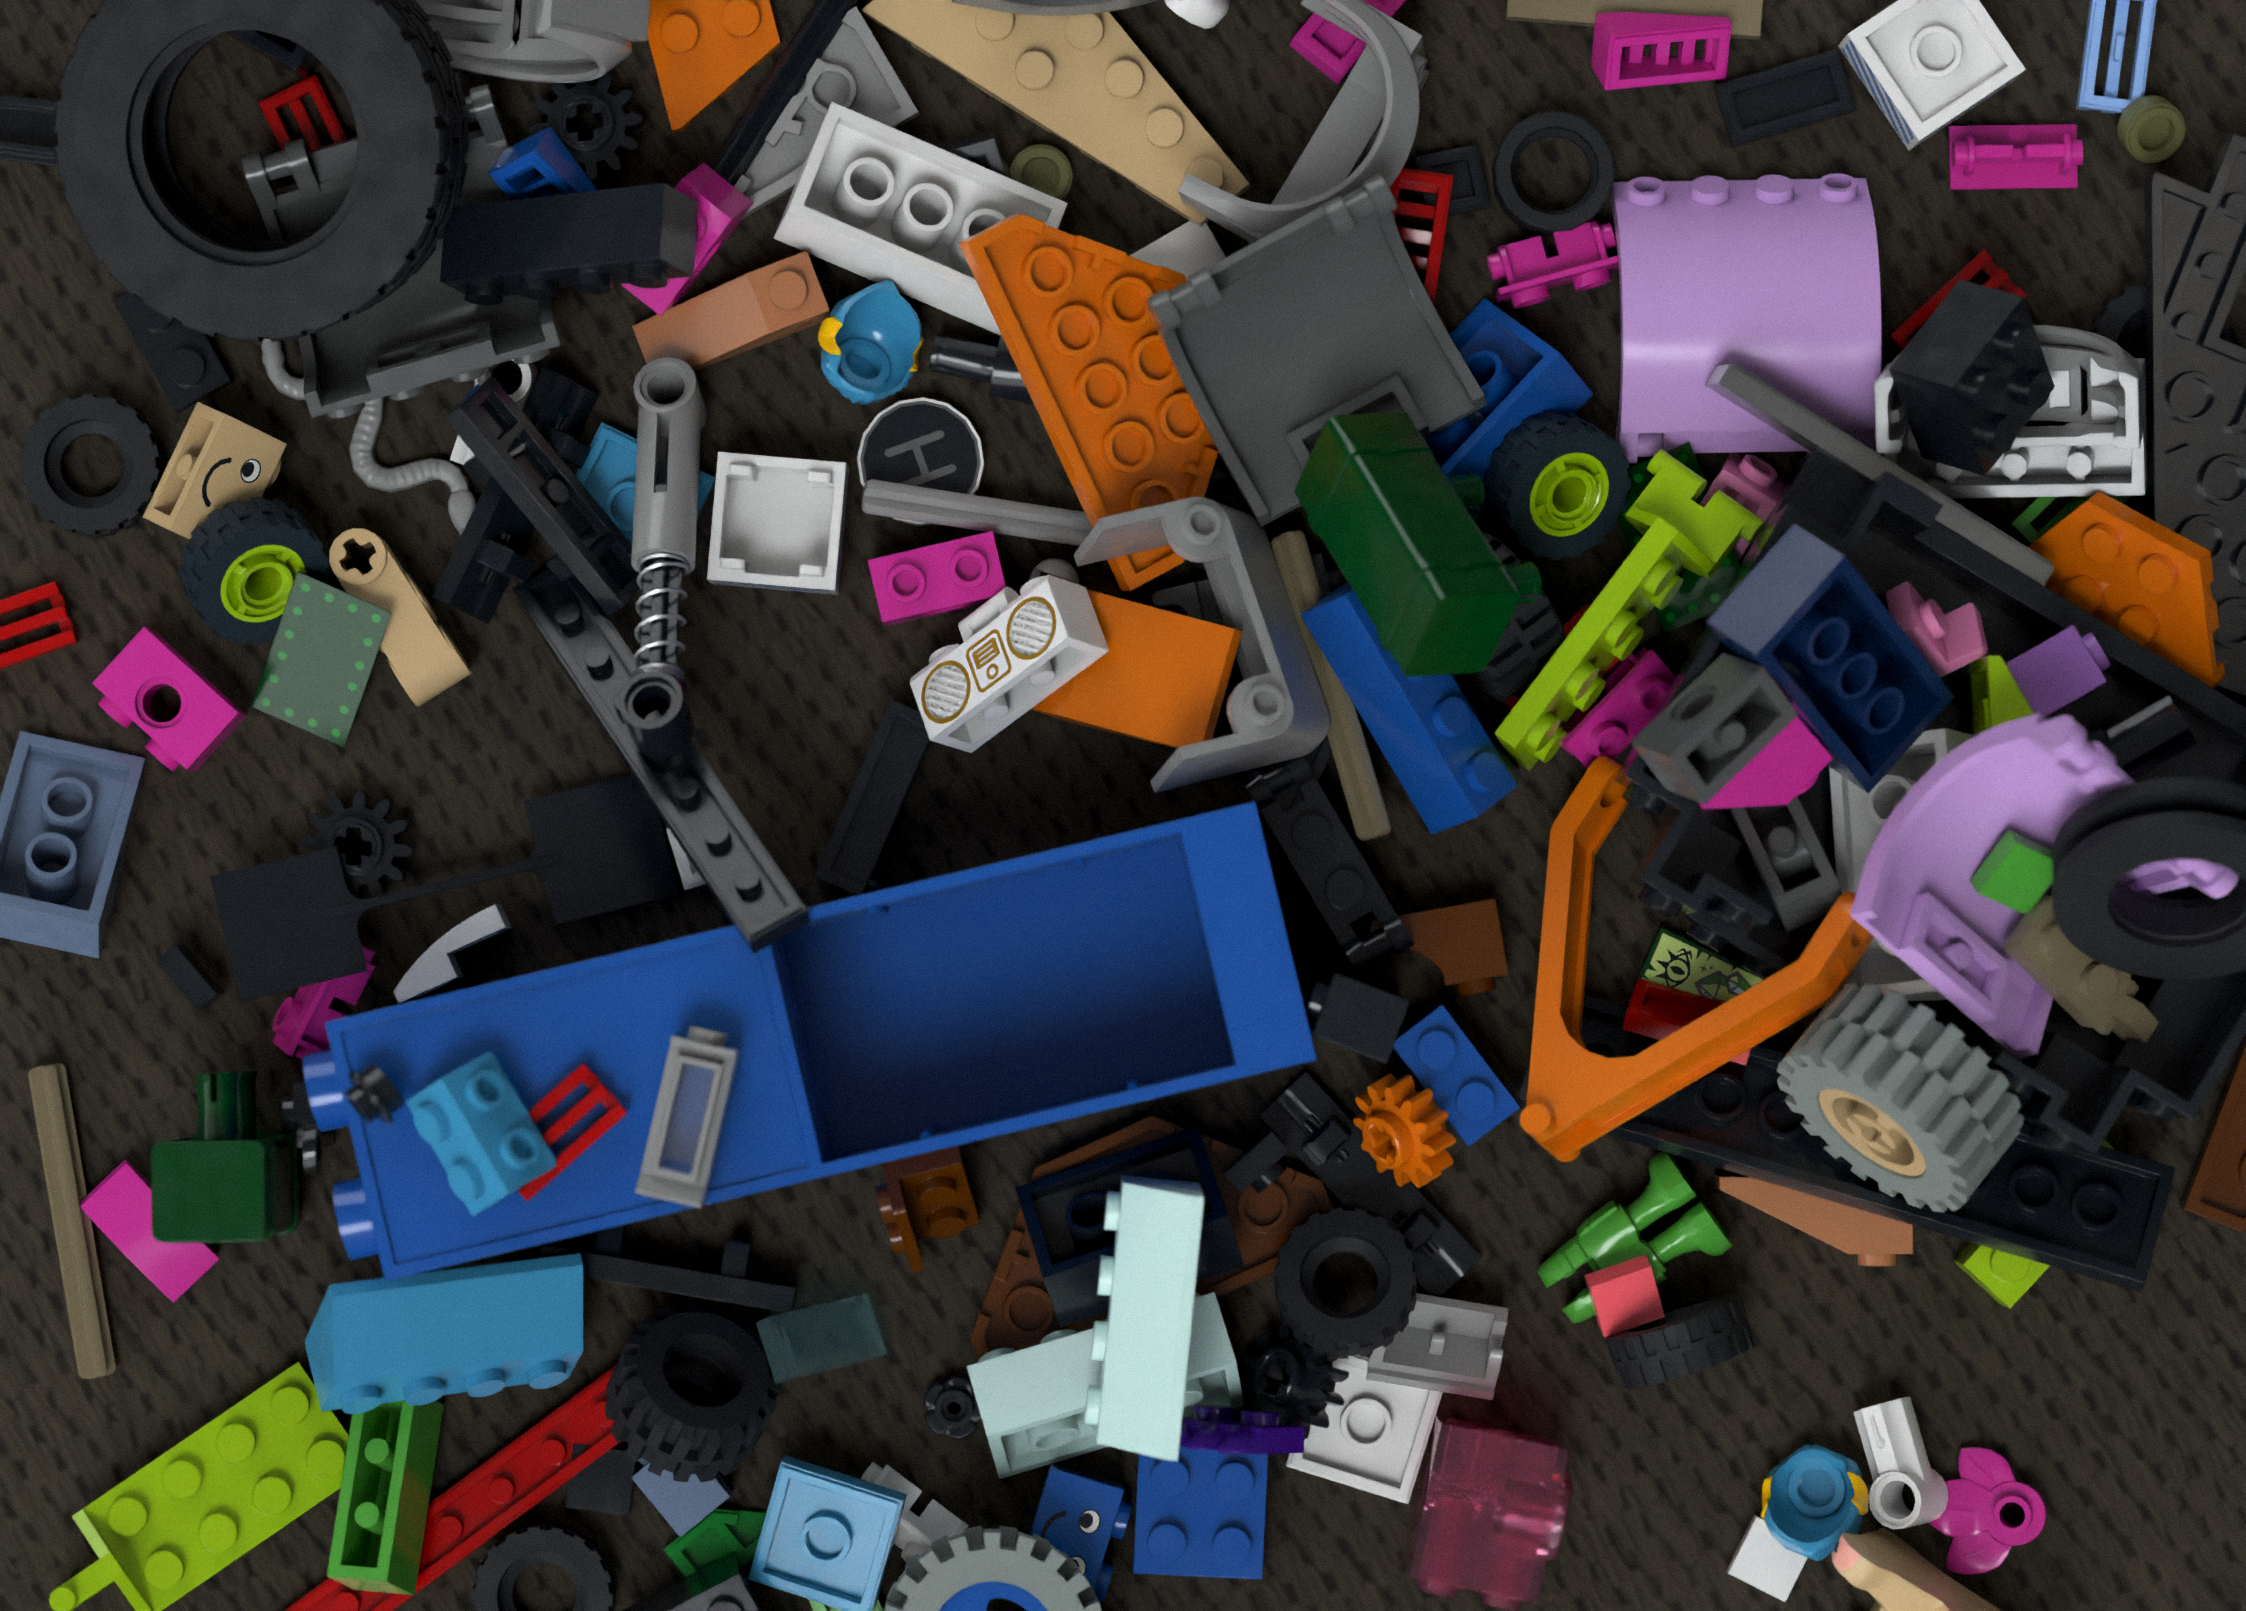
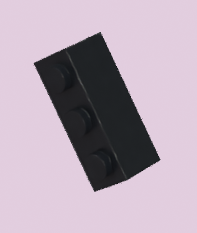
(1069, 1212)

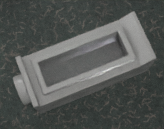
(689, 1117)

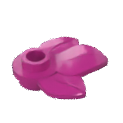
(1975, 1512)

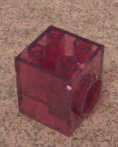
(1488, 1512)

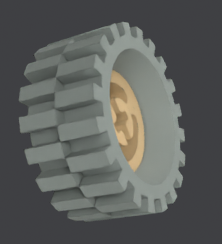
(1900, 1097)

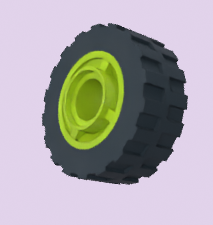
(1556, 485)
(245, 565)

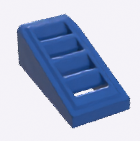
(550, 157)

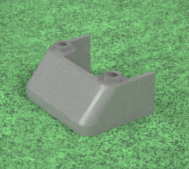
(1279, 704)

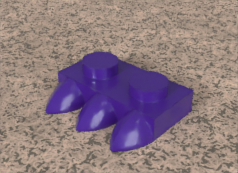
(1251, 1434)

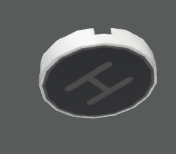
(922, 446)

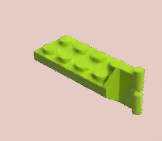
(1674, 537)
(211, 1497)

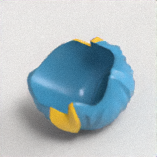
(870, 344)
(1813, 1500)

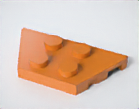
(706, 49)
(2137, 581)

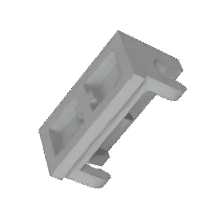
(1445, 1348)

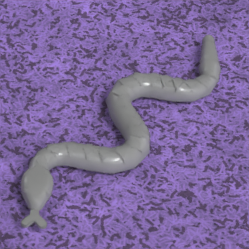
(363, 441)

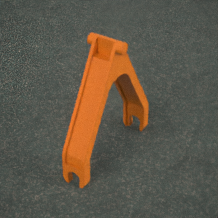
(1586, 1095)

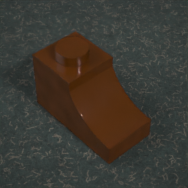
(1460, 943)

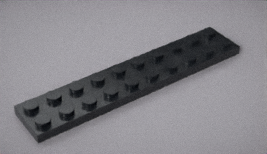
(2070, 1213)

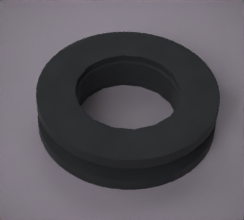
(2141, 827)

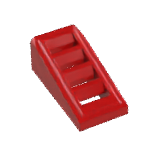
(1429, 183)

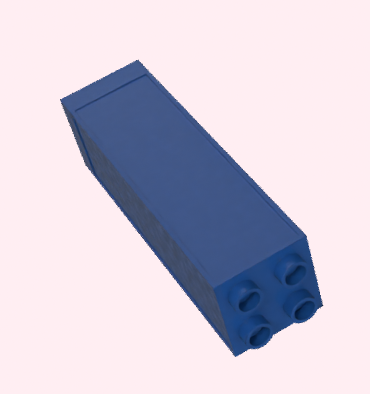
(859, 1036)

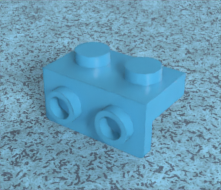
(481, 1133)

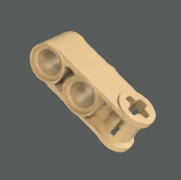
(414, 642)

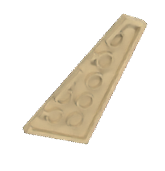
(1076, 81)

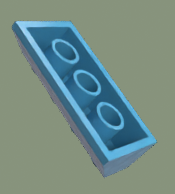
(447, 1333)

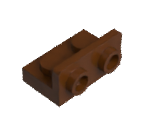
(925, 1199)

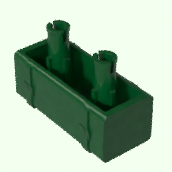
(1411, 544)
(228, 1176)

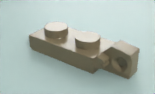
(2082, 986)

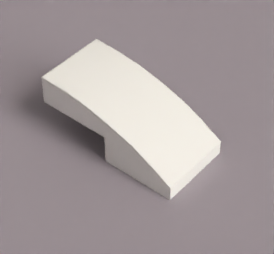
(438, 964)

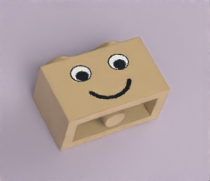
(210, 467)

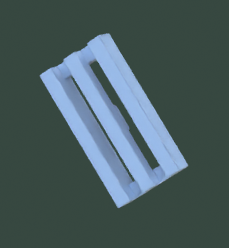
(2109, 102)

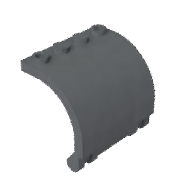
(424, 326)
(1308, 331)

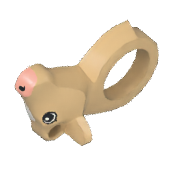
(1900, 1575)

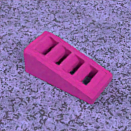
(1639, 29)

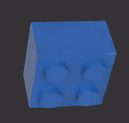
(1201, 1515)

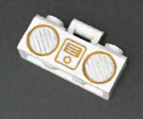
(1009, 661)

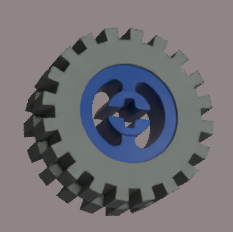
(991, 1564)

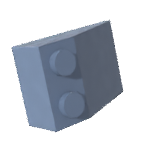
(64, 841)

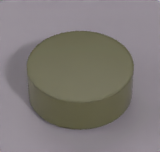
(2151, 129)
(1044, 170)

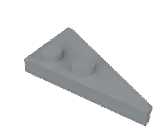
(848, 73)

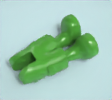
(1614, 1234)

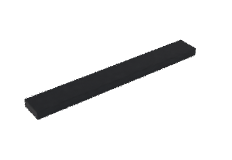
(679, 785)

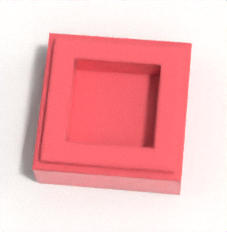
(1624, 1296)

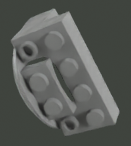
(556, 38)
(1361, 135)
(2090, 454)

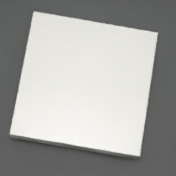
(1374, 1437)

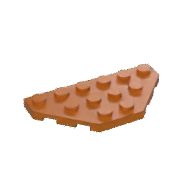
(1096, 372)

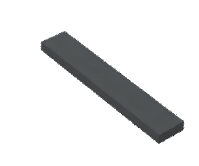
(1814, 432)

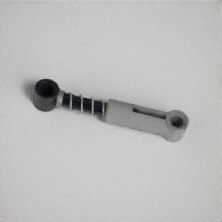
(663, 551)

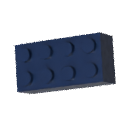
(1833, 655)

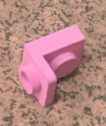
(1749, 483)
(1942, 639)

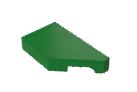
(717, 1537)

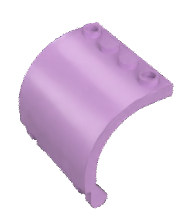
(1748, 277)
(1920, 867)

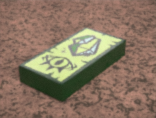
(1693, 968)

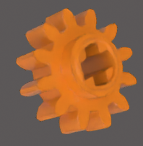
(1404, 1130)

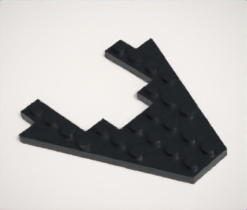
(2200, 380)

